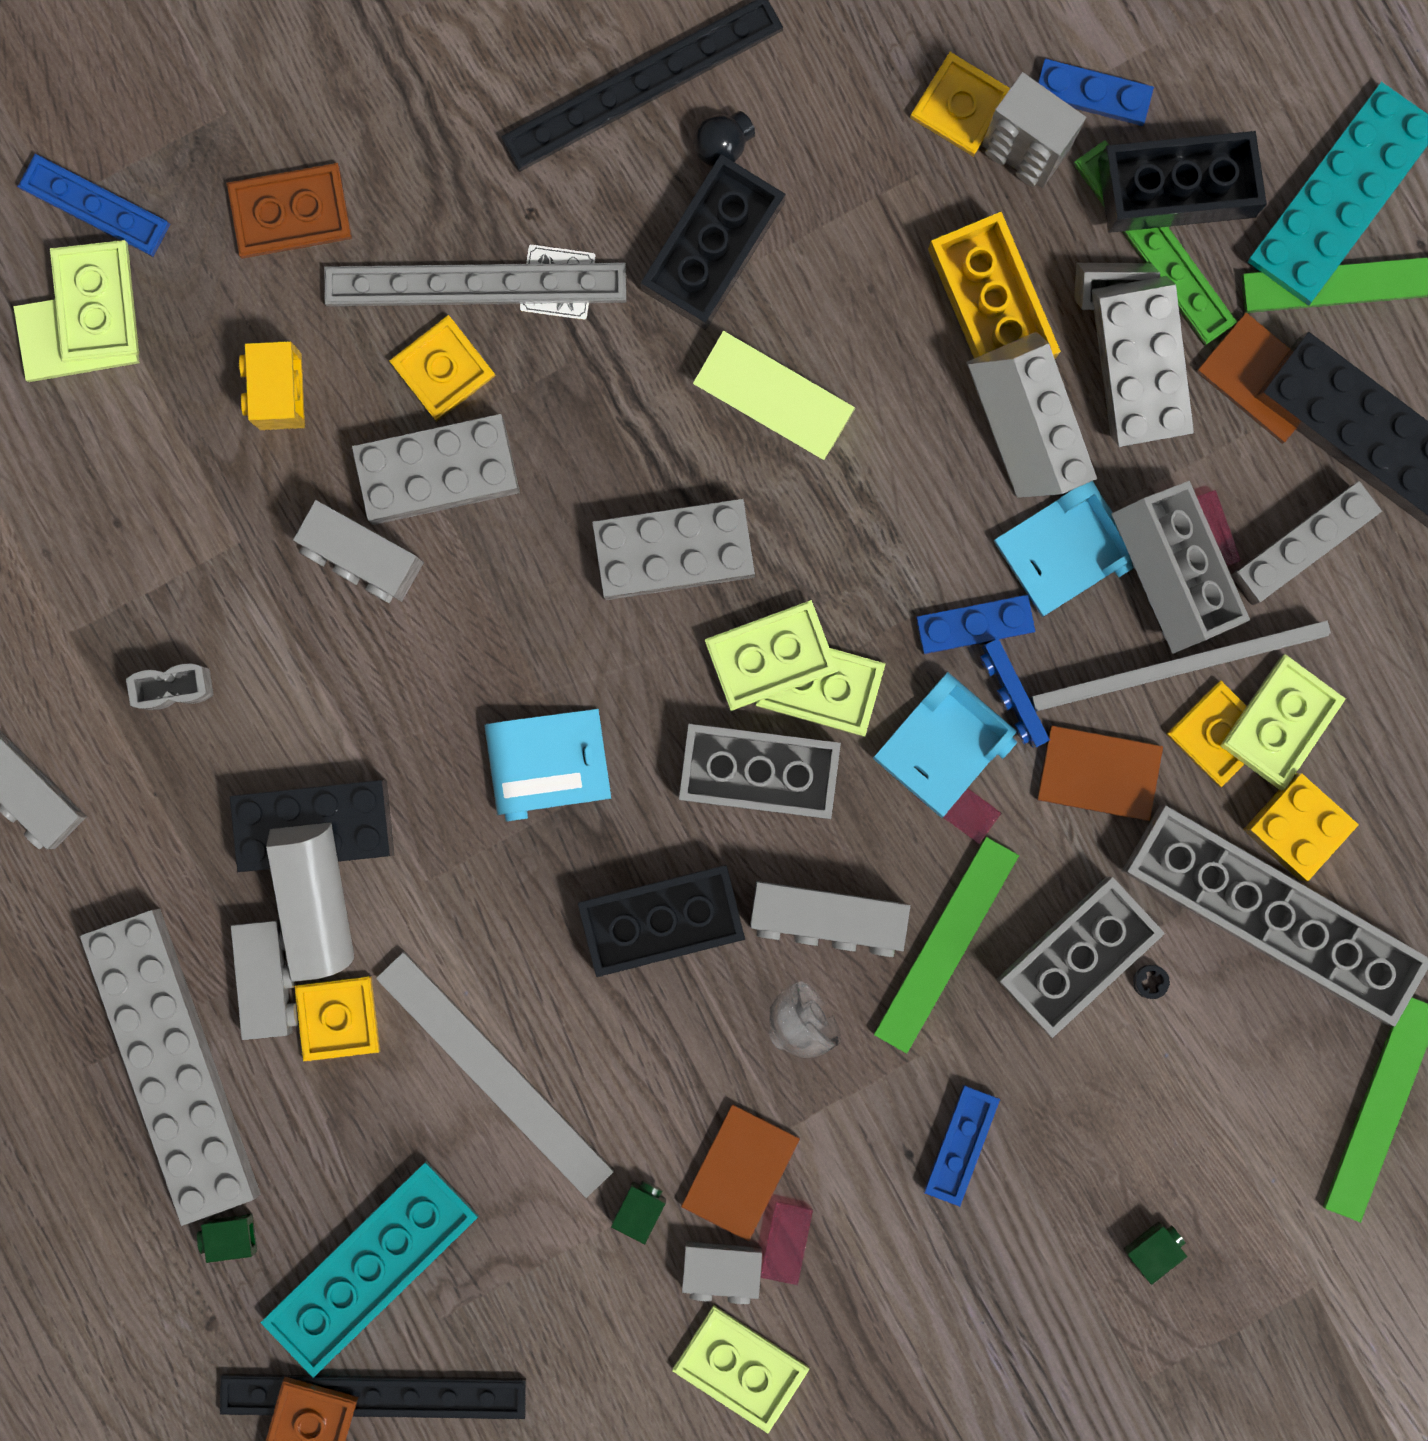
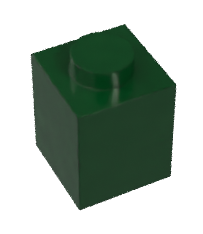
(639, 1211)
(227, 1238)
(1156, 1251)

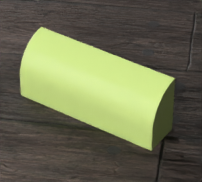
(774, 395)

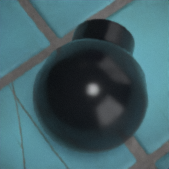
(722, 136)

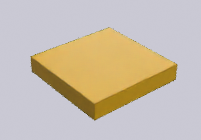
(960, 103)
(442, 368)
(1204, 730)
(337, 1018)

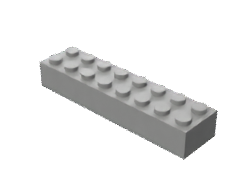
(1277, 915)
(170, 1066)

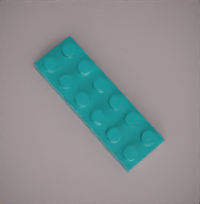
(1343, 194)
(369, 1269)

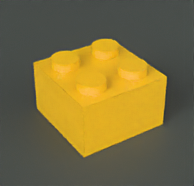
(273, 385)
(1301, 827)

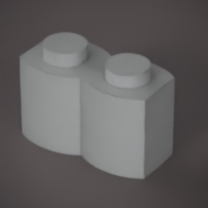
(161, 689)

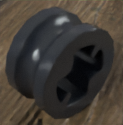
(1141, 975)

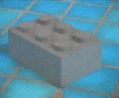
(357, 553)

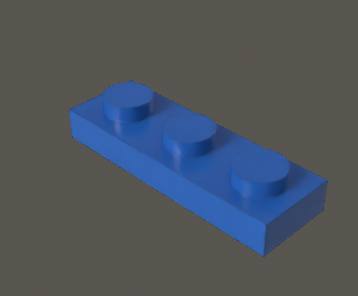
(1097, 92)
(975, 624)
(1013, 694)
(961, 1145)

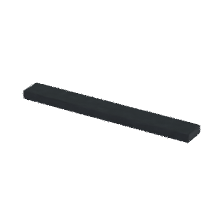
(642, 83)
(387, 1395)

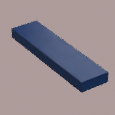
(93, 205)

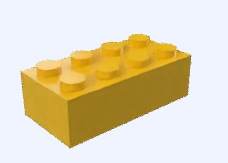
(989, 286)

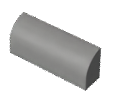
(310, 900)

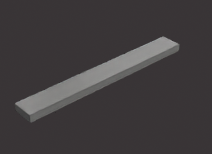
(475, 284)
(1180, 666)
(495, 1074)

